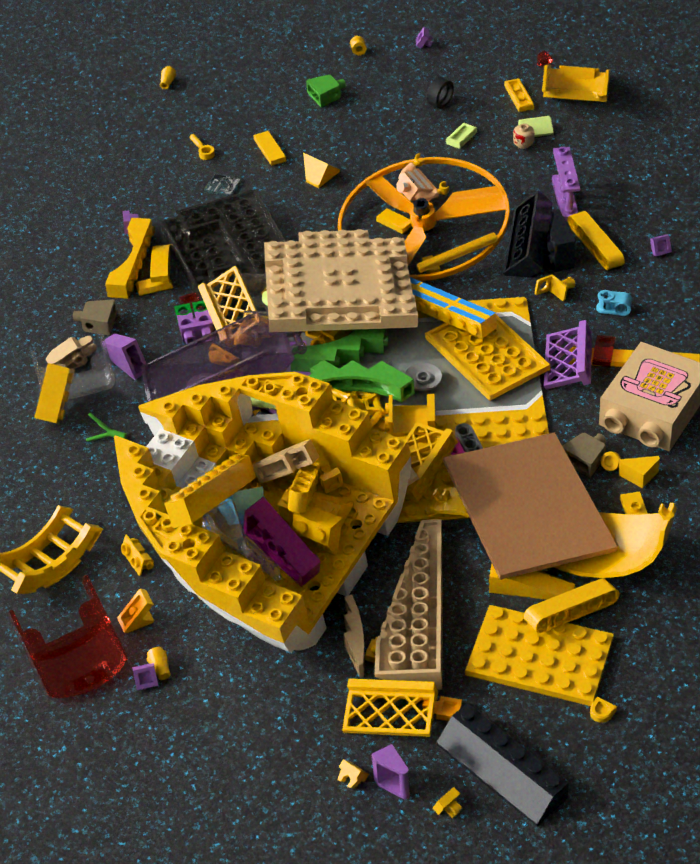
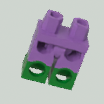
(195, 327)

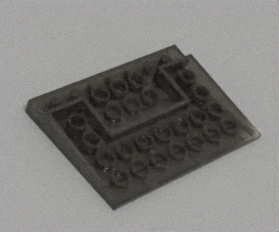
(220, 236)

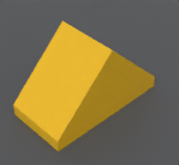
(639, 470)

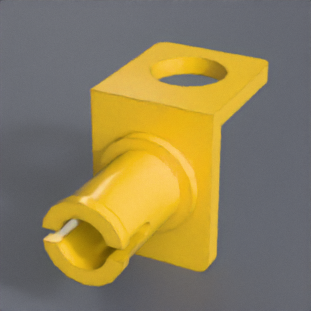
(555, 286)

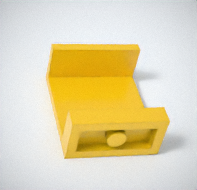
(404, 417)

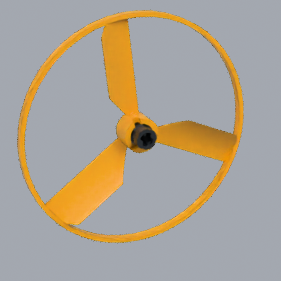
(423, 212)

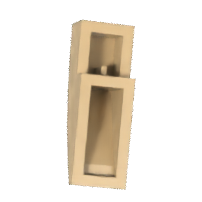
(286, 461)

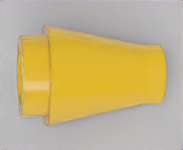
(167, 77)
(159, 658)

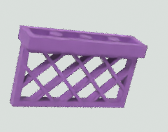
(582, 354)

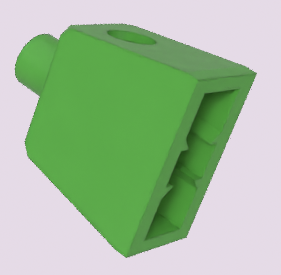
(325, 89)

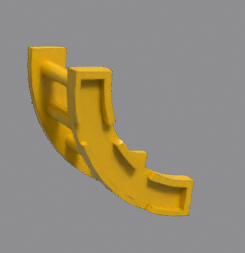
(55, 570)

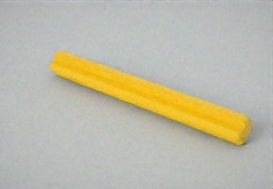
(457, 252)

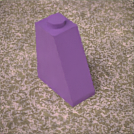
(125, 354)

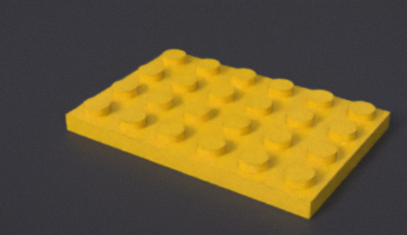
(492, 362)
(553, 663)

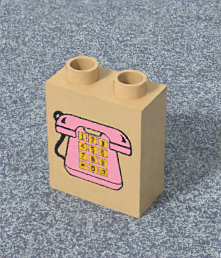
(652, 397)

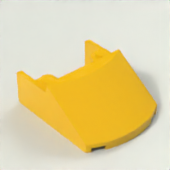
(576, 83)

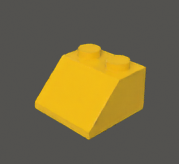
(318, 528)

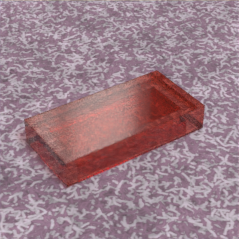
(603, 350)

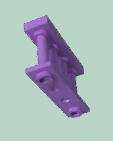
(565, 182)

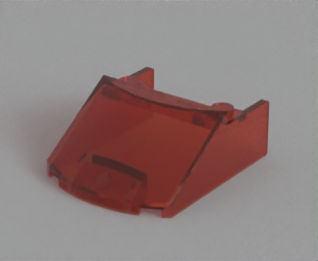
(77, 659)

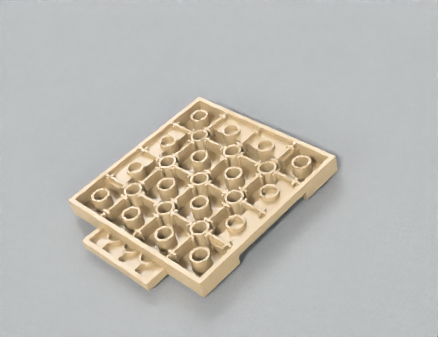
(338, 283)

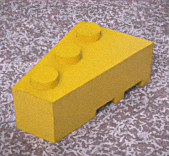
(54, 393)

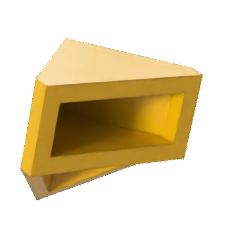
(317, 171)

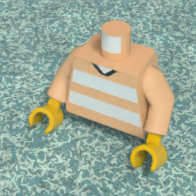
(416, 184)

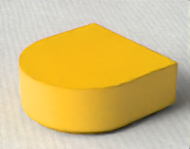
(601, 710)

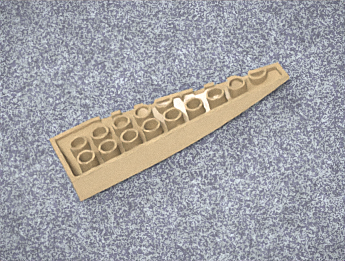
(413, 630)

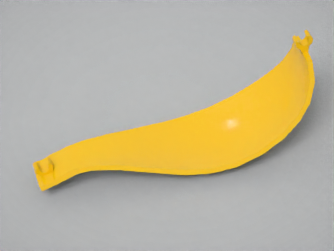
(636, 535)

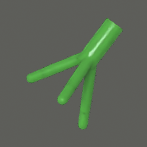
(110, 432)

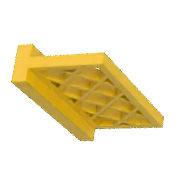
(213, 302)
(433, 462)
(394, 690)

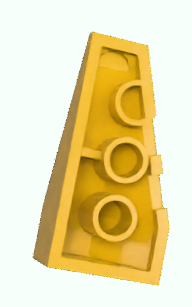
(531, 585)

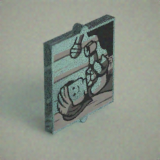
(222, 185)

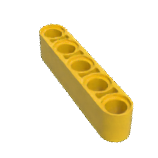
(596, 240)
(303, 487)
(571, 605)

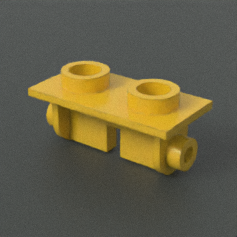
(136, 555)

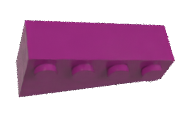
(280, 542)

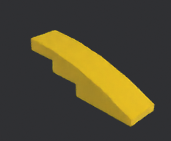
(160, 263)

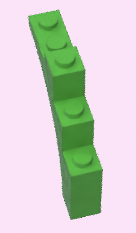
(342, 350)
(354, 377)

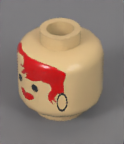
(523, 136)

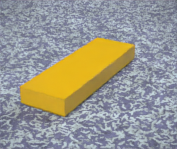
(519, 95)
(269, 148)

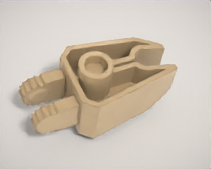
(72, 352)

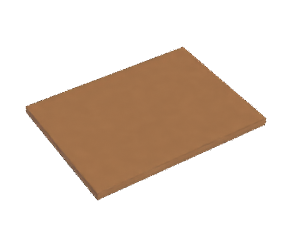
(529, 505)

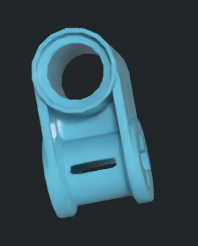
(616, 303)

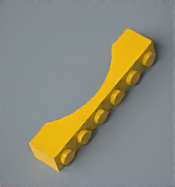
(121, 280)

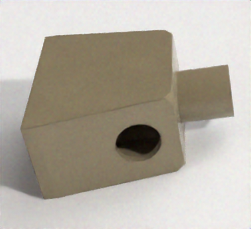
(97, 316)
(586, 452)

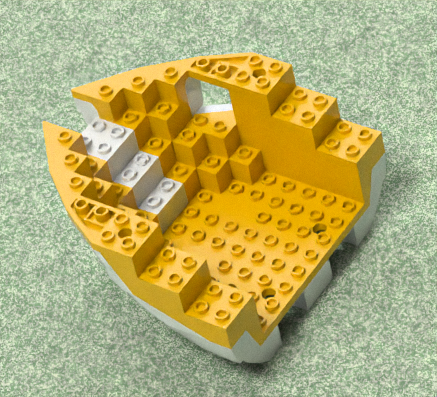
(215, 422)

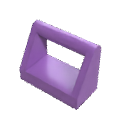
(386, 767)

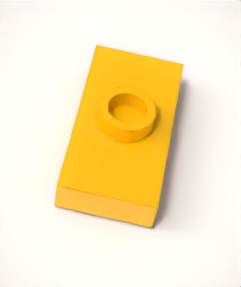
(633, 503)

